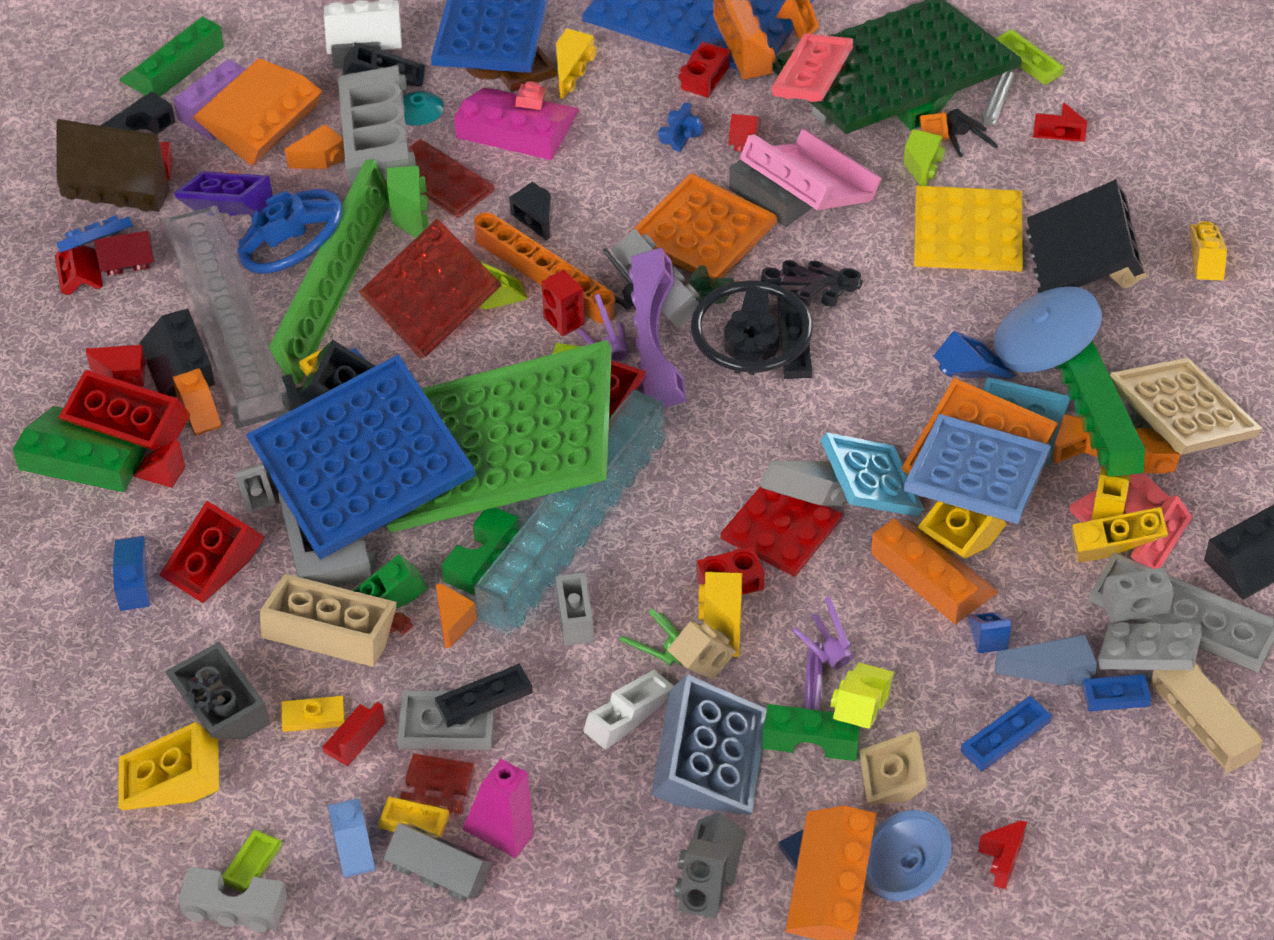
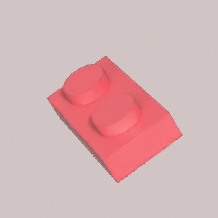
(530, 96)

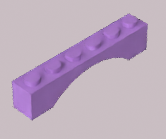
(652, 281)

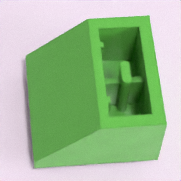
(406, 199)

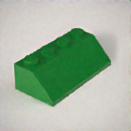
(176, 58)

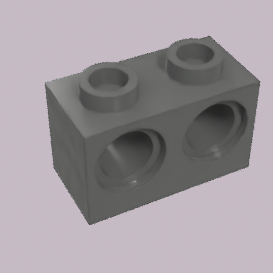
(707, 879)

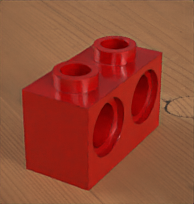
(704, 69)
(563, 302)
(736, 561)

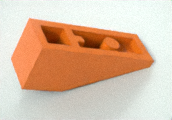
(1158, 452)

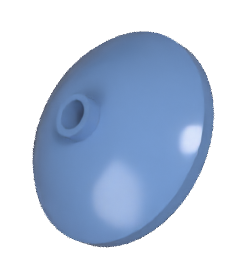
(900, 844)

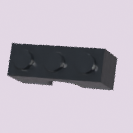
(147, 113)

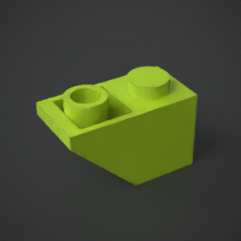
(922, 154)

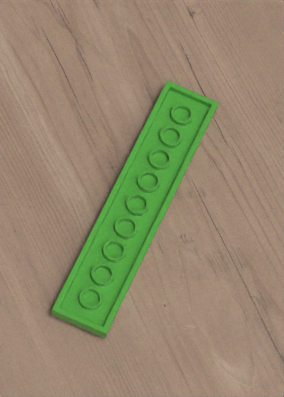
(331, 272)

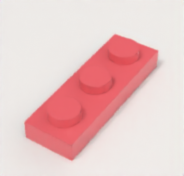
(1176, 520)

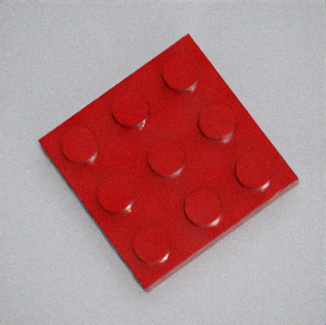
(781, 529)

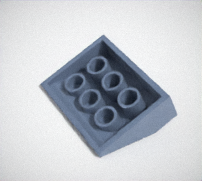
(709, 749)

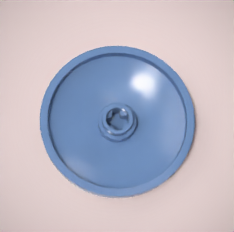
(1047, 329)

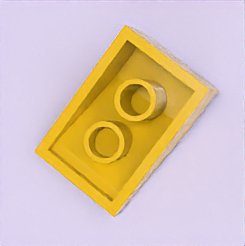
(170, 770)

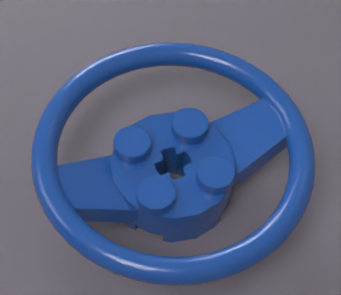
(286, 218)

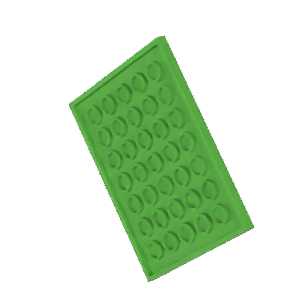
(523, 431)

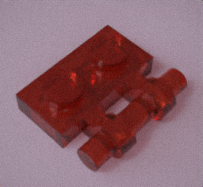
(438, 775)

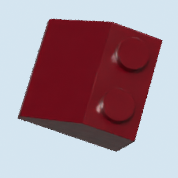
(124, 251)

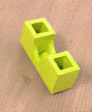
(862, 695)

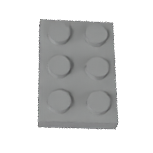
(1150, 646)
(424, 727)

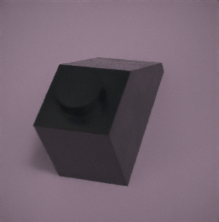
(533, 208)

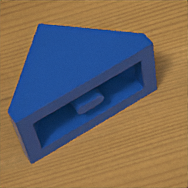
(990, 631)

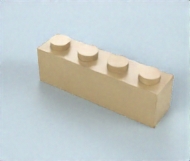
(1209, 716)

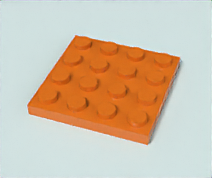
(705, 226)
(988, 410)

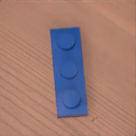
(93, 231)
(1005, 733)

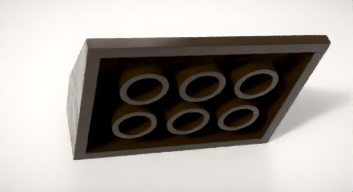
(110, 166)

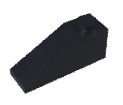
(365, 58)

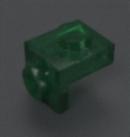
(704, 284)

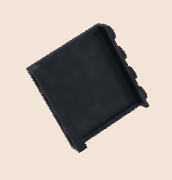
(1084, 239)

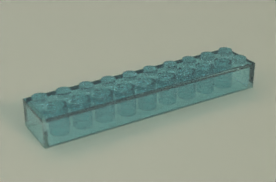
(566, 519)

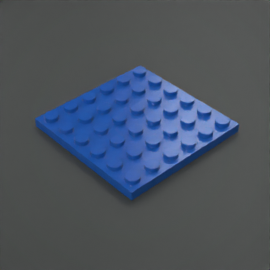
(360, 456)

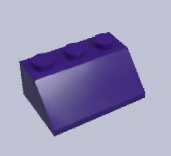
(228, 191)

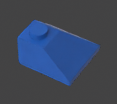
(969, 359)

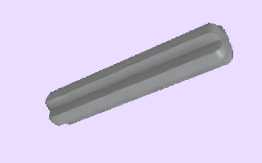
(997, 98)

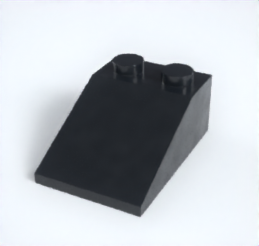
(332, 368)

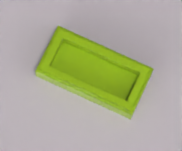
(251, 860)

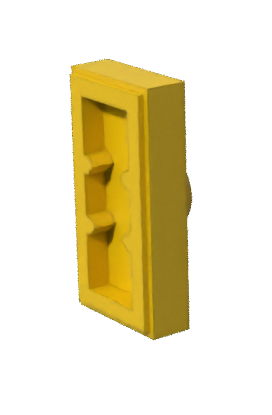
(312, 713)
(421, 815)

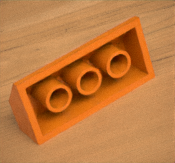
(744, 37)
(930, 569)
(831, 873)

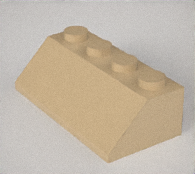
(327, 619)

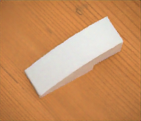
(627, 709)

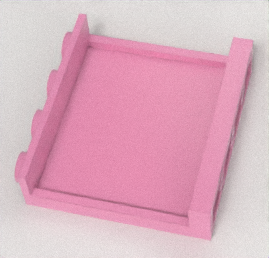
(812, 171)

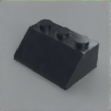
(174, 349)
(1245, 554)

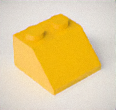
(961, 529)
(722, 605)

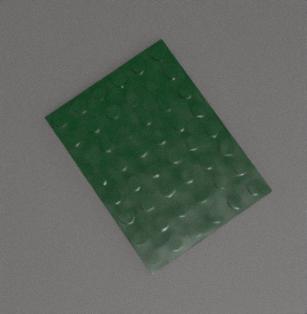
(908, 62)

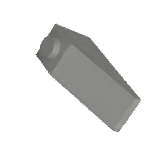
(805, 481)

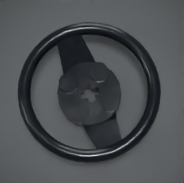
(752, 332)

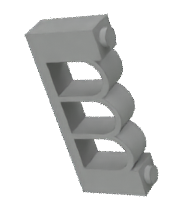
(374, 120)
(340, 568)

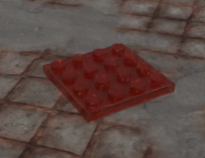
(430, 288)

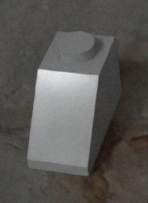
(255, 487)

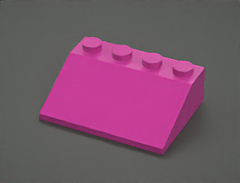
(495, 121)

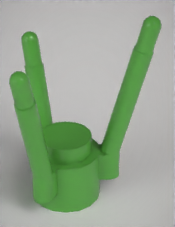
(673, 633)

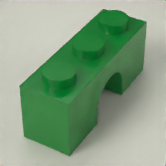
(467, 566)
(789, 726)

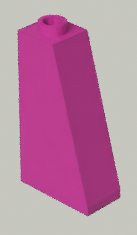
(502, 809)

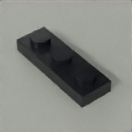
(483, 695)

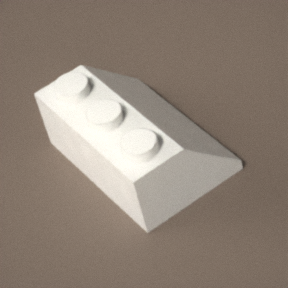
(363, 23)

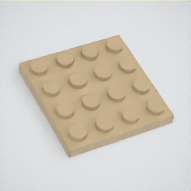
(1184, 405)

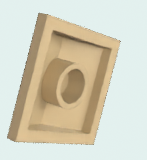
(895, 769)

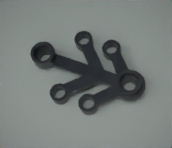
(845, 280)

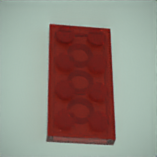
(449, 182)

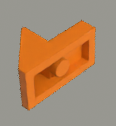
(801, 14)

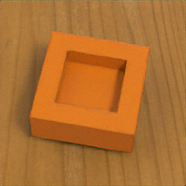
(935, 124)

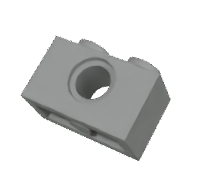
(1137, 595)
(574, 609)

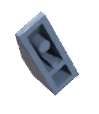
(1054, 662)

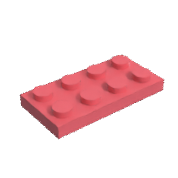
(812, 67)

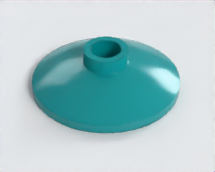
(422, 108)

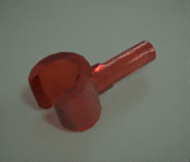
(401, 623)

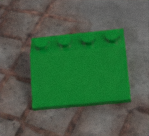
(76, 453)

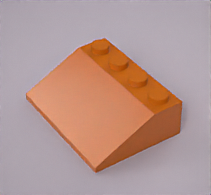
(258, 109)

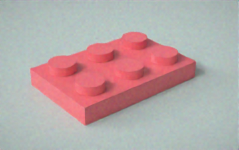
(1141, 496)

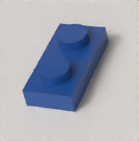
(1116, 693)

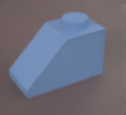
(351, 837)

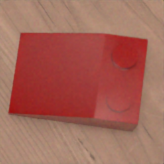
(211, 552)

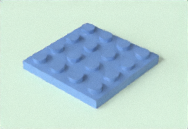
(977, 468)

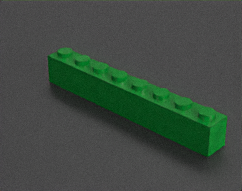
(1103, 413)

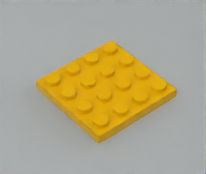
(968, 228)

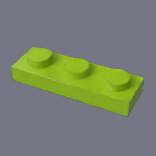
(1032, 58)

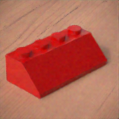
(125, 411)

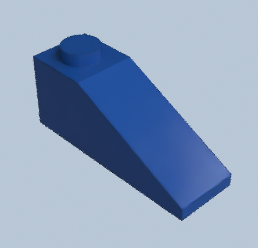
(130, 573)

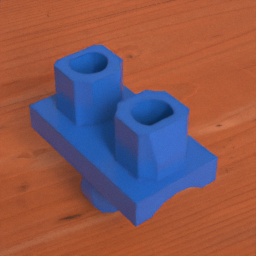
(681, 127)

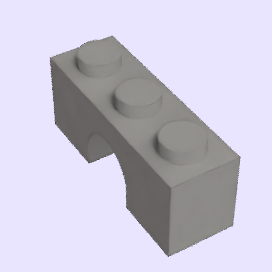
(257, 907)

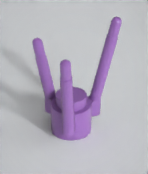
(618, 344)
(835, 650)

